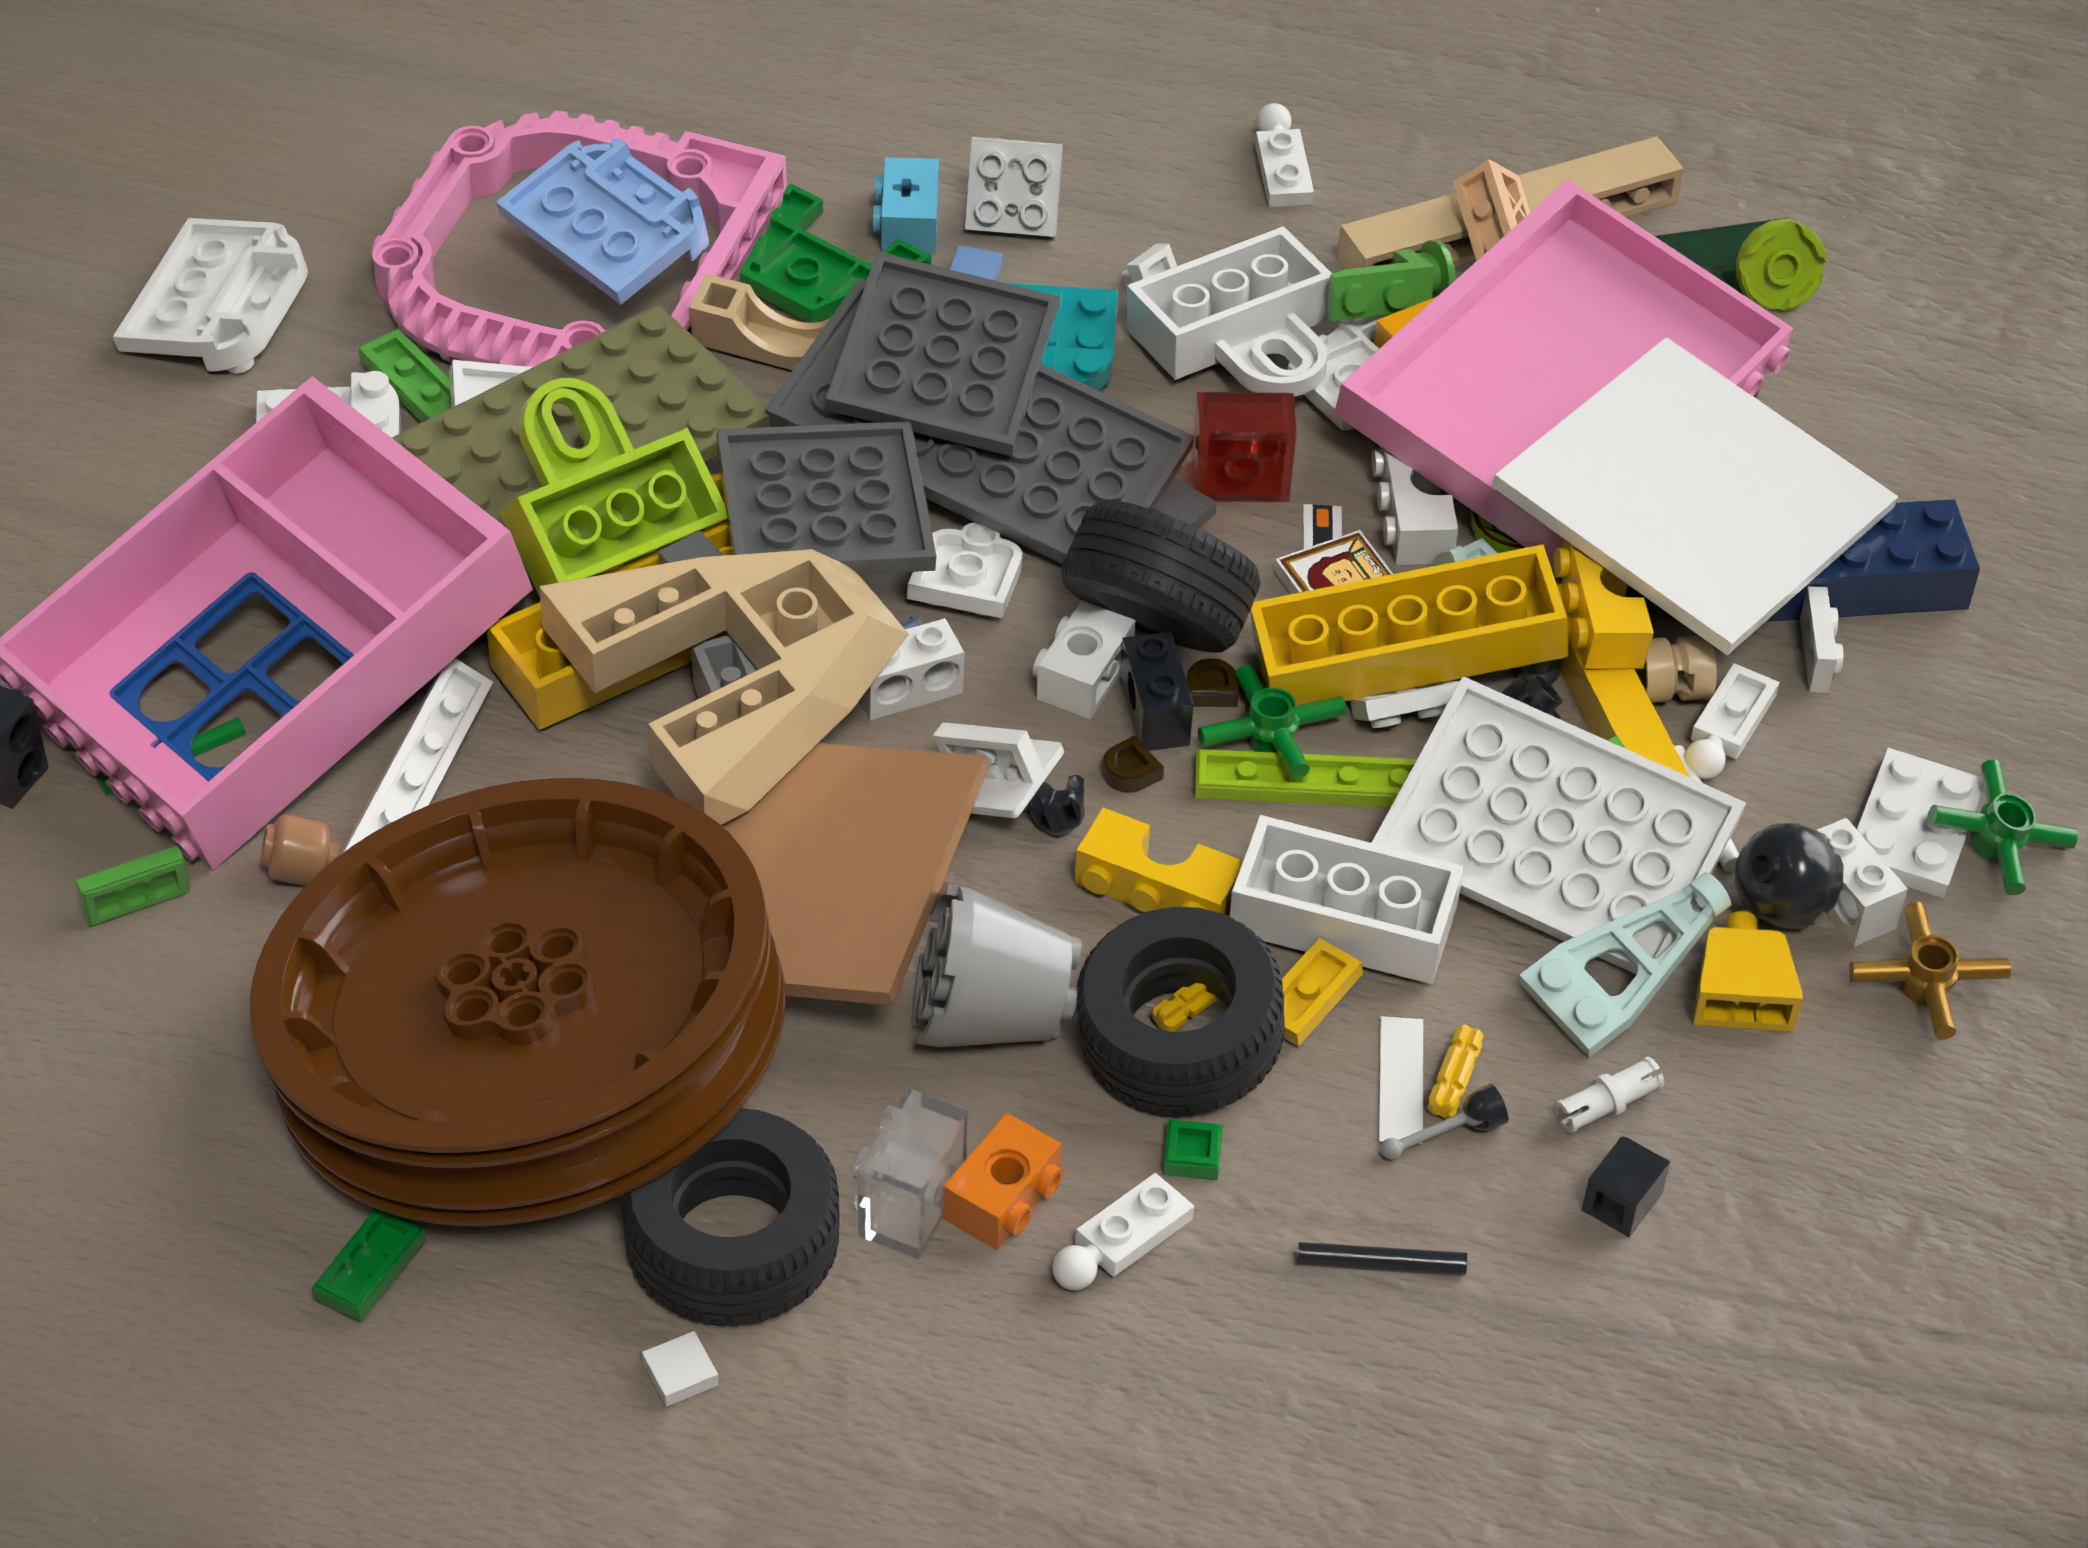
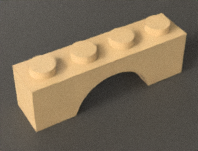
(735, 321)

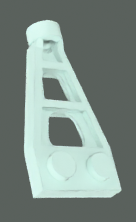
(1581, 1004)

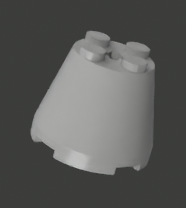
(991, 974)

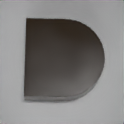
(1213, 683)
(1131, 766)

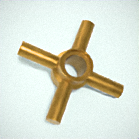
(1929, 970)

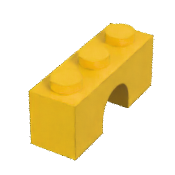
(1606, 624)
(1117, 864)

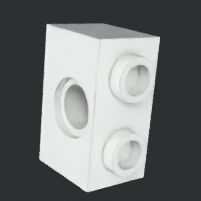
(1082, 659)

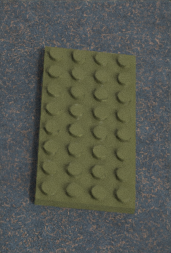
(646, 369)

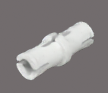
(1609, 1095)

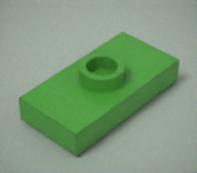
(133, 885)

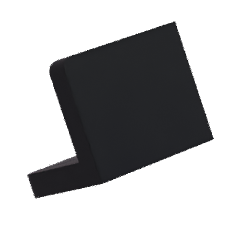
(1625, 1186)

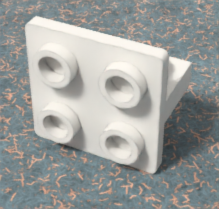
(1014, 764)

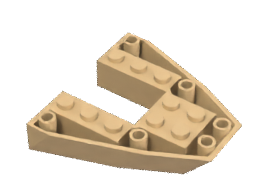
(795, 616)

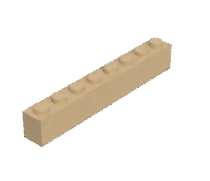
(1624, 178)

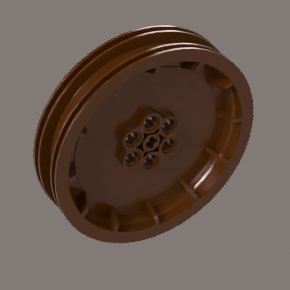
(519, 1001)

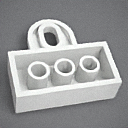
(1236, 312)

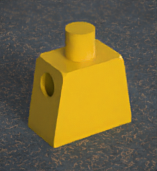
(1747, 978)

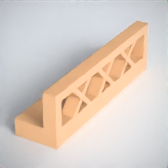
(1490, 204)

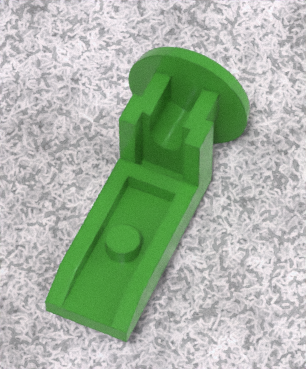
(1391, 287)

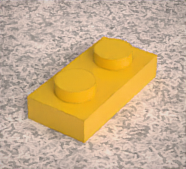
(1316, 987)

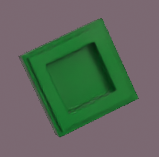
(1193, 1149)

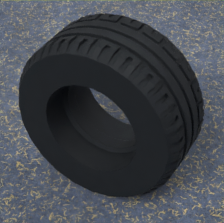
(1161, 575)
(1190, 1068)
(746, 1275)

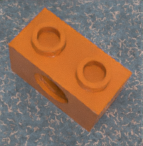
(1008, 1154)

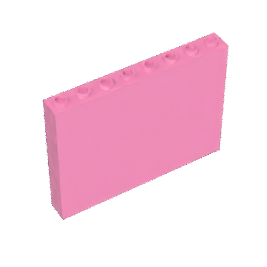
(1535, 337)

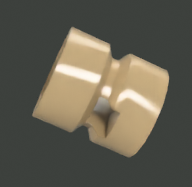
(1679, 669)

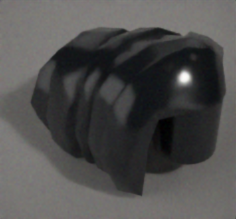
(1059, 810)

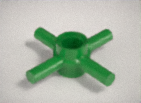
(1272, 721)
(2003, 827)

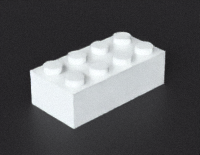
(1354, 894)

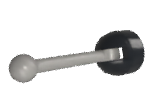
(1482, 1111)

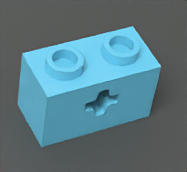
(908, 203)

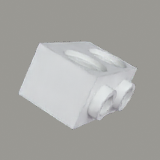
(920, 672)
(1870, 889)

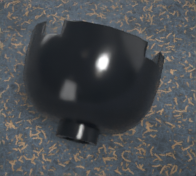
(1788, 875)

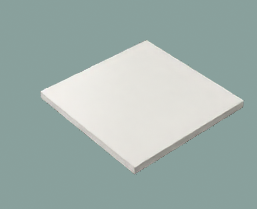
(1695, 494)

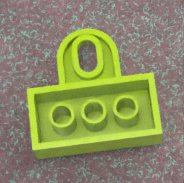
(607, 498)

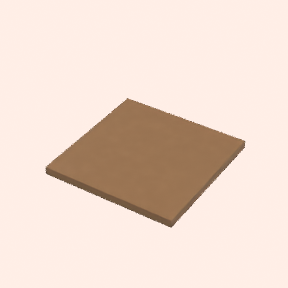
(856, 861)

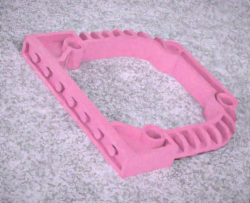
(732, 182)

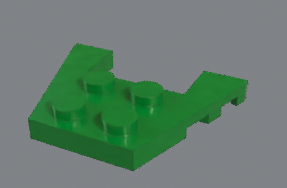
(802, 269)

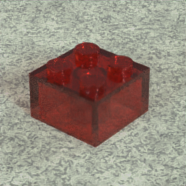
(1244, 446)

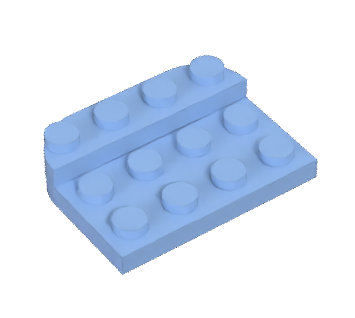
(607, 216)

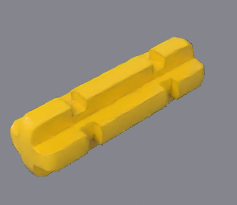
(1184, 1003)
(1455, 1071)

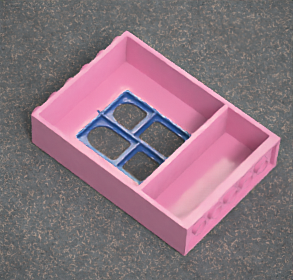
(333, 534)

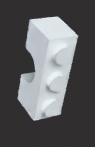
(1418, 517)

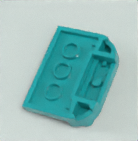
(1082, 333)

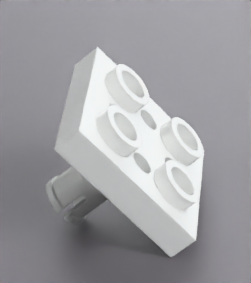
(1014, 185)

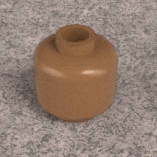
(297, 849)

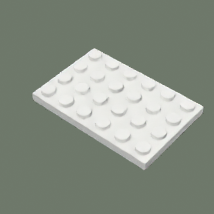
(1555, 819)

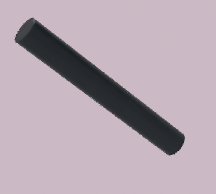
(1382, 1258)

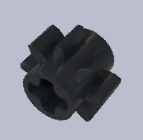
(1535, 693)

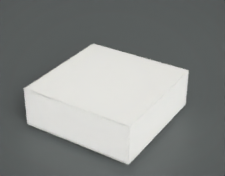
(680, 1368)

